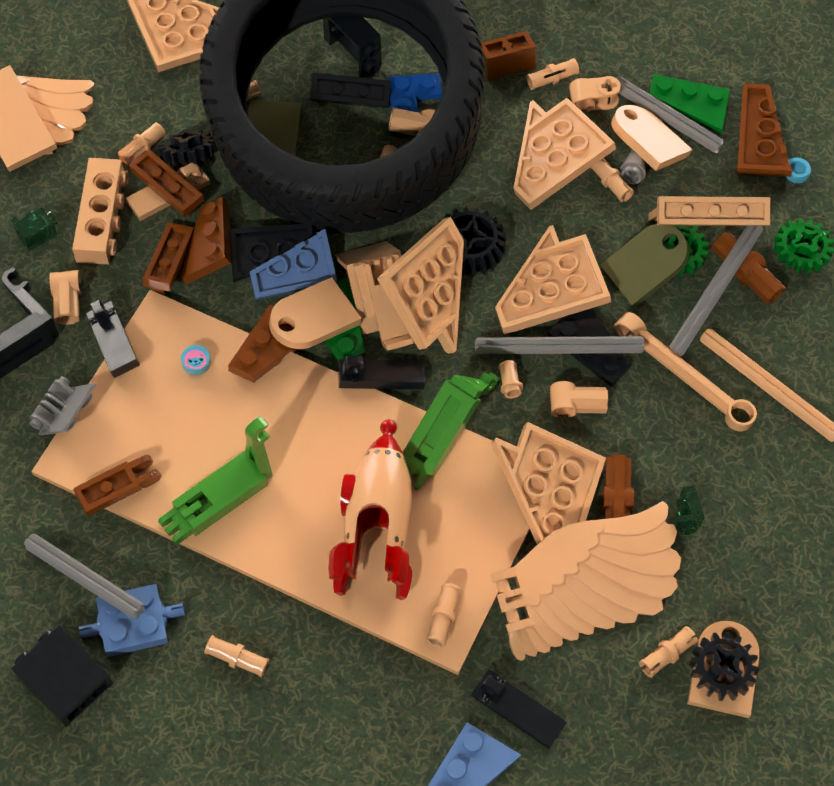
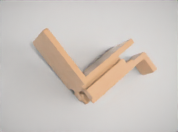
(371, 301)

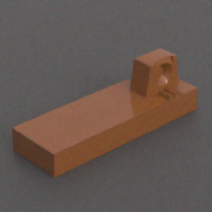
(166, 183)
(168, 258)

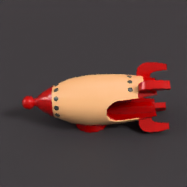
(375, 499)

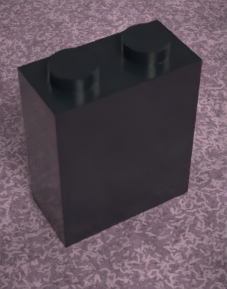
(61, 675)

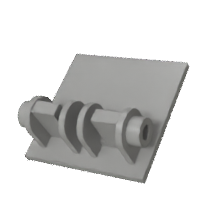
(63, 405)

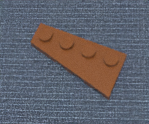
(760, 136)

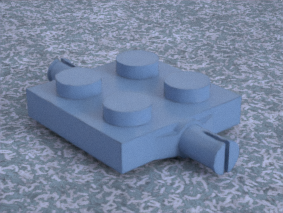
(124, 634)

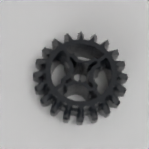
(486, 247)

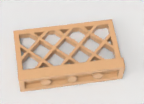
(711, 211)

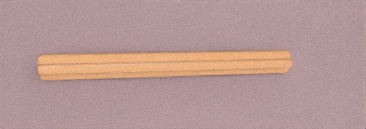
(769, 383)

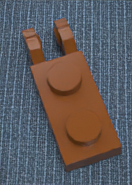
(115, 485)

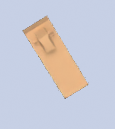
(147, 202)

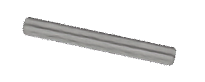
(670, 116)
(84, 576)

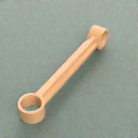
(686, 372)

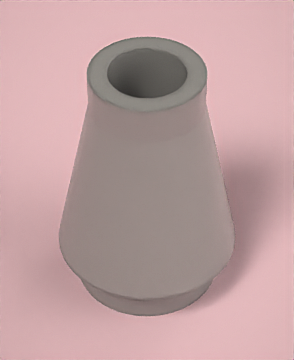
(633, 169)

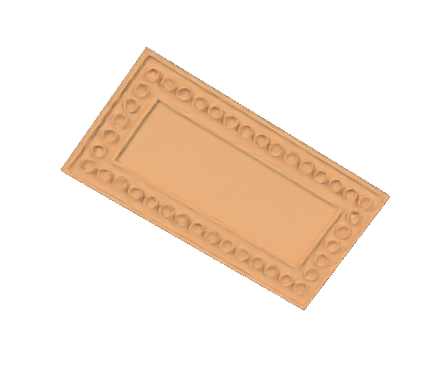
(191, 425)

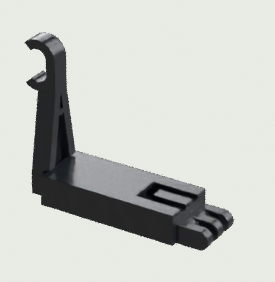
(29, 335)

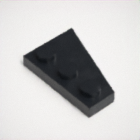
(260, 244)
(606, 366)

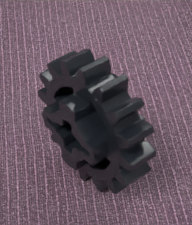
(187, 147)
(720, 653)

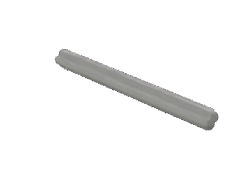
(715, 289)
(559, 345)

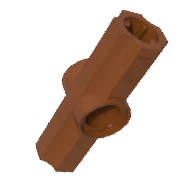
(752, 270)
(617, 490)

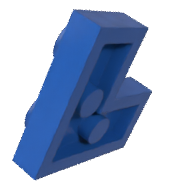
(410, 88)

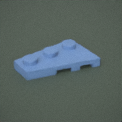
(295, 269)
(474, 760)

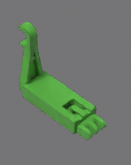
(444, 424)
(222, 489)

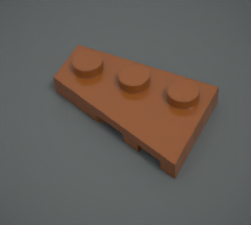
(209, 242)
(259, 351)

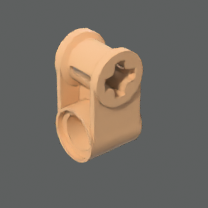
(592, 93)

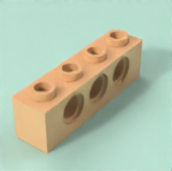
(99, 176)

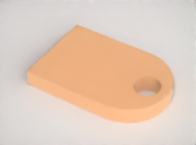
(649, 136)
(314, 315)
(743, 704)

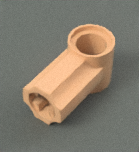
(409, 122)
(65, 296)
(569, 400)

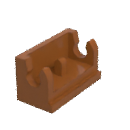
(508, 55)

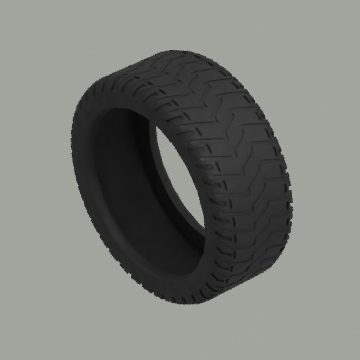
(354, 194)

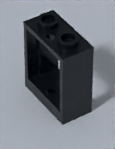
(358, 39)

